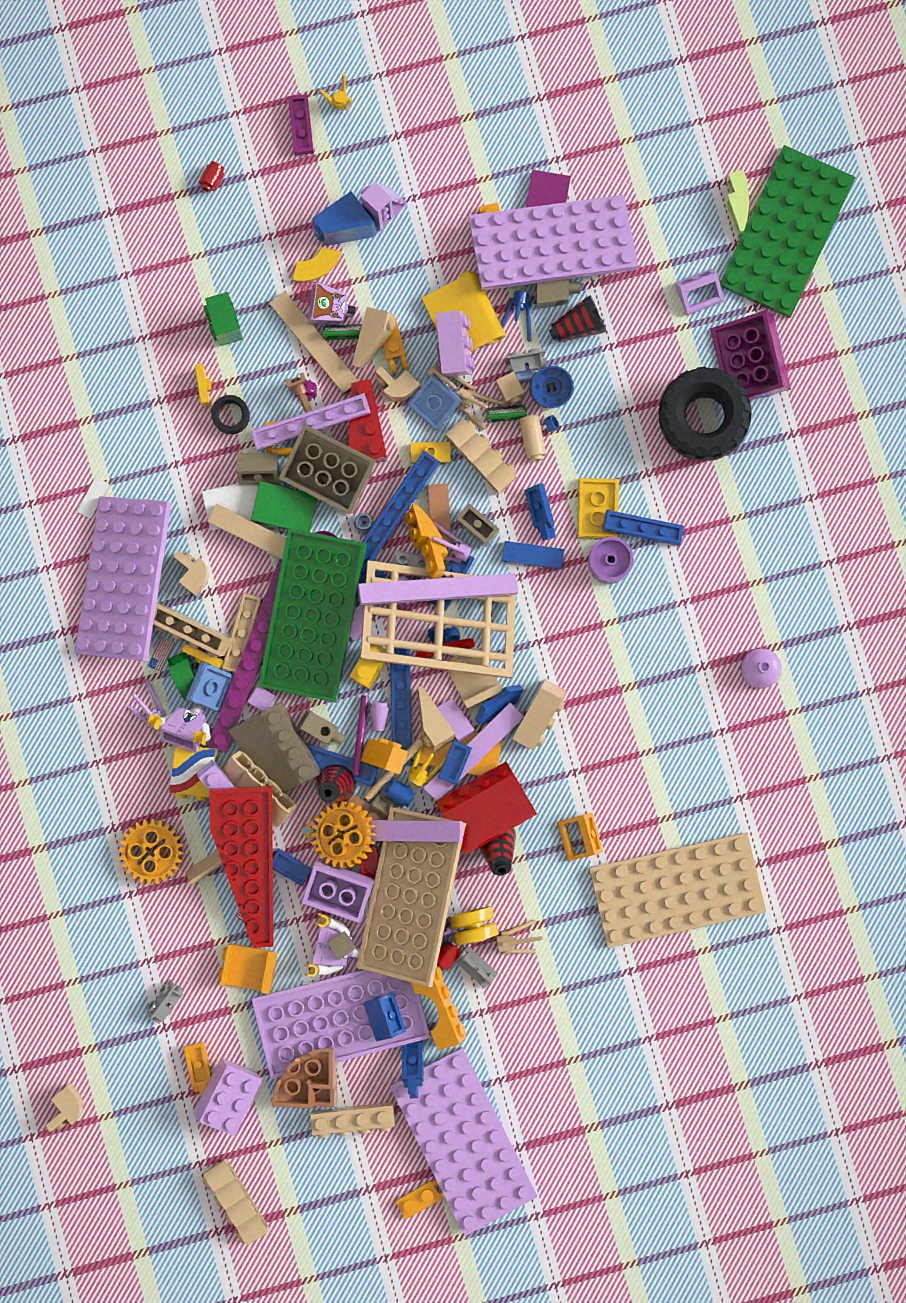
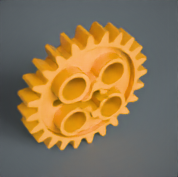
(140, 837)
(351, 851)

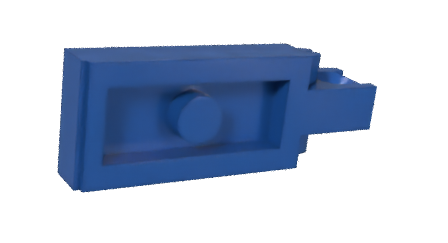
(540, 511)
(413, 1067)

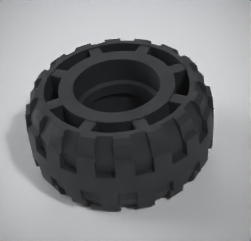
(711, 384)

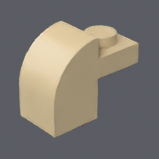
(400, 389)
(197, 575)
(70, 1106)

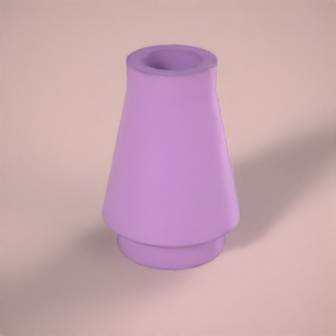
(379, 715)

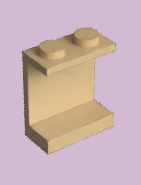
(474, 687)

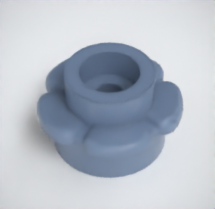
(363, 517)

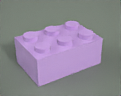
(454, 343)
(338, 891)
(227, 1097)

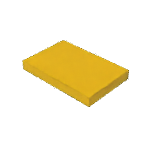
(594, 499)

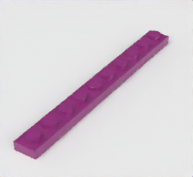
(246, 670)

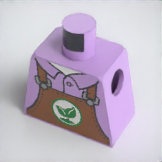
(328, 306)

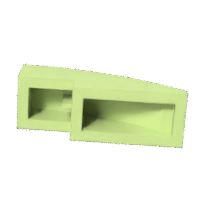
(738, 200)

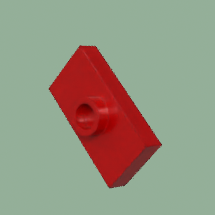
(369, 866)

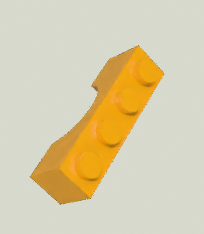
(448, 1029)

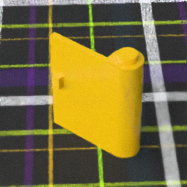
(466, 296)

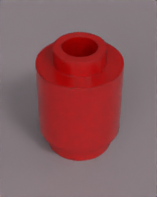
(211, 176)
(447, 956)

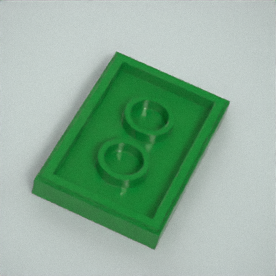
(283, 507)

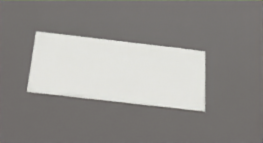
(91, 499)

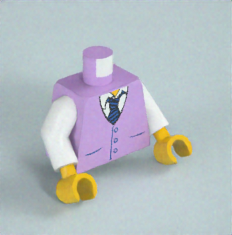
(183, 728)
(324, 957)

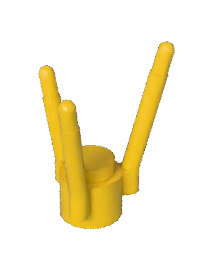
(340, 98)
(419, 774)

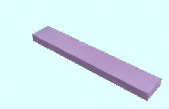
(317, 419)
(481, 745)
(416, 831)

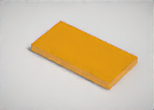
(487, 763)

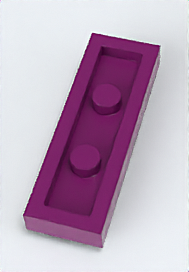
(301, 124)

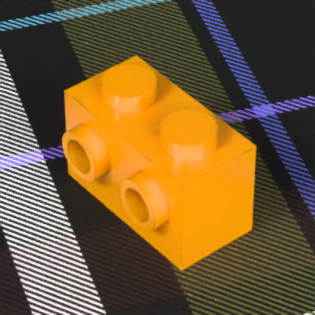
(384, 755)

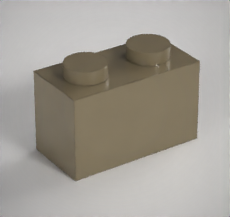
(258, 467)
(477, 525)

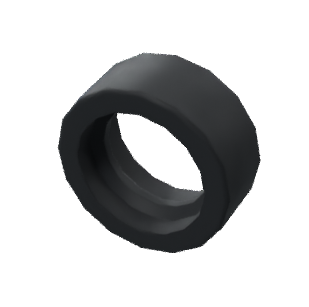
(230, 429)

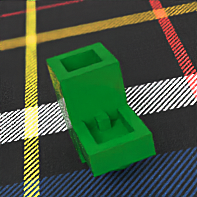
(181, 673)

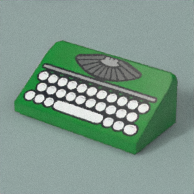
(341, 332)
(505, 413)

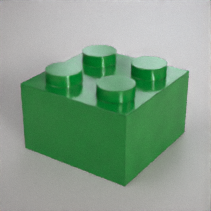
(223, 317)

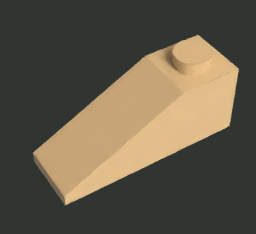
(374, 332)
(434, 726)

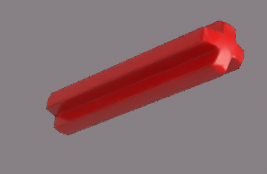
(464, 643)

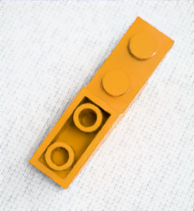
(421, 534)

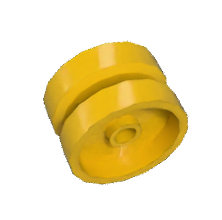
(473, 923)

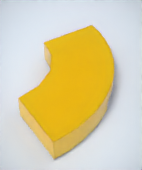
(316, 267)

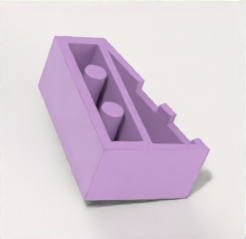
(381, 203)

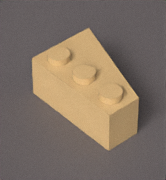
(540, 715)

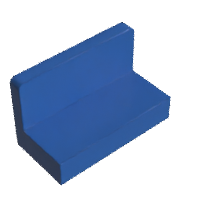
(384, 1017)

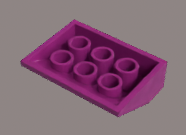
(752, 354)

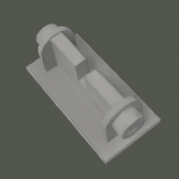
(533, 358)
(408, 559)
(476, 967)
(159, 1008)

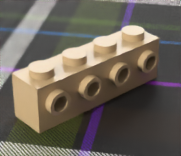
(191, 630)
(353, 1118)

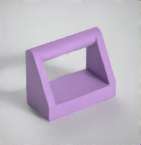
(694, 282)

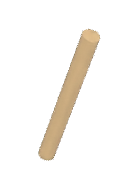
(388, 775)

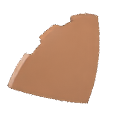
(308, 1081)

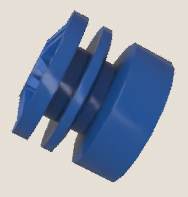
(562, 384)

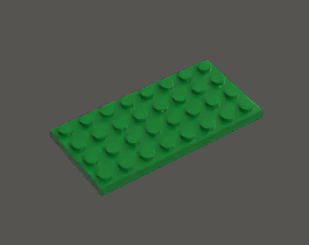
(787, 231)
(312, 615)

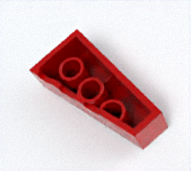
(366, 431)

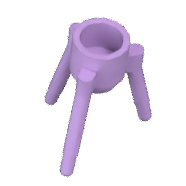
(460, 550)
(161, 712)

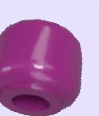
(311, 389)

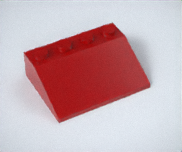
(487, 806)

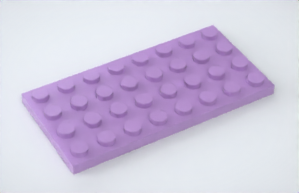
(553, 242)
(123, 578)
(333, 1016)
(465, 1143)

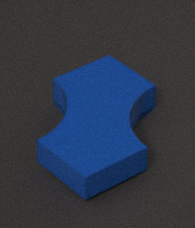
(492, 708)

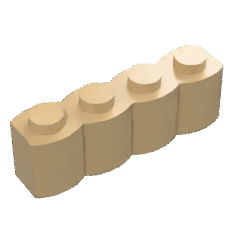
(481, 456)
(244, 773)
(236, 1201)

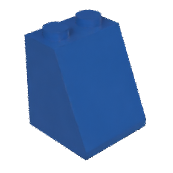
(343, 222)

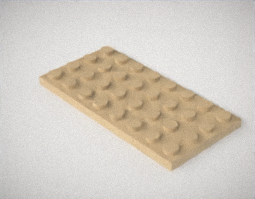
(677, 890)
(409, 905)

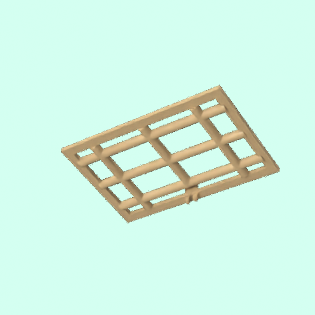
(439, 619)

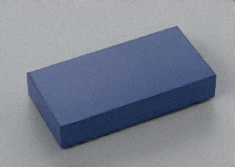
(454, 762)
(291, 867)

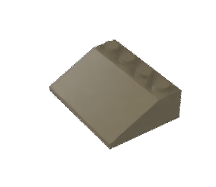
(327, 469)
(276, 747)

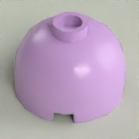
(761, 668)

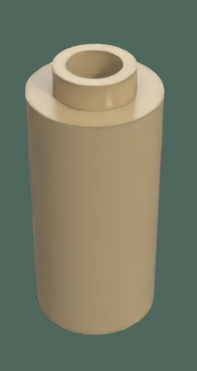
(532, 437)

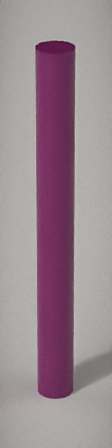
(360, 735)

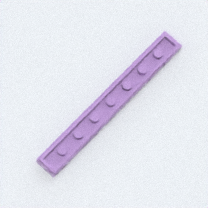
(437, 589)

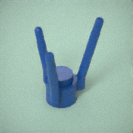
(519, 303)

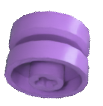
(614, 549)

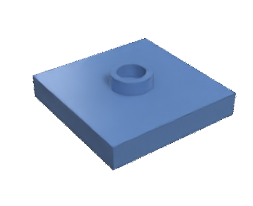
(435, 402)
(210, 686)

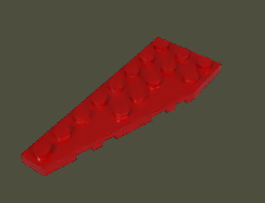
(245, 844)

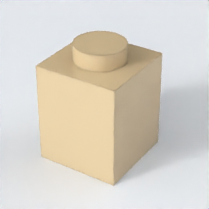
(510, 388)

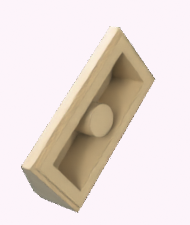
(204, 867)

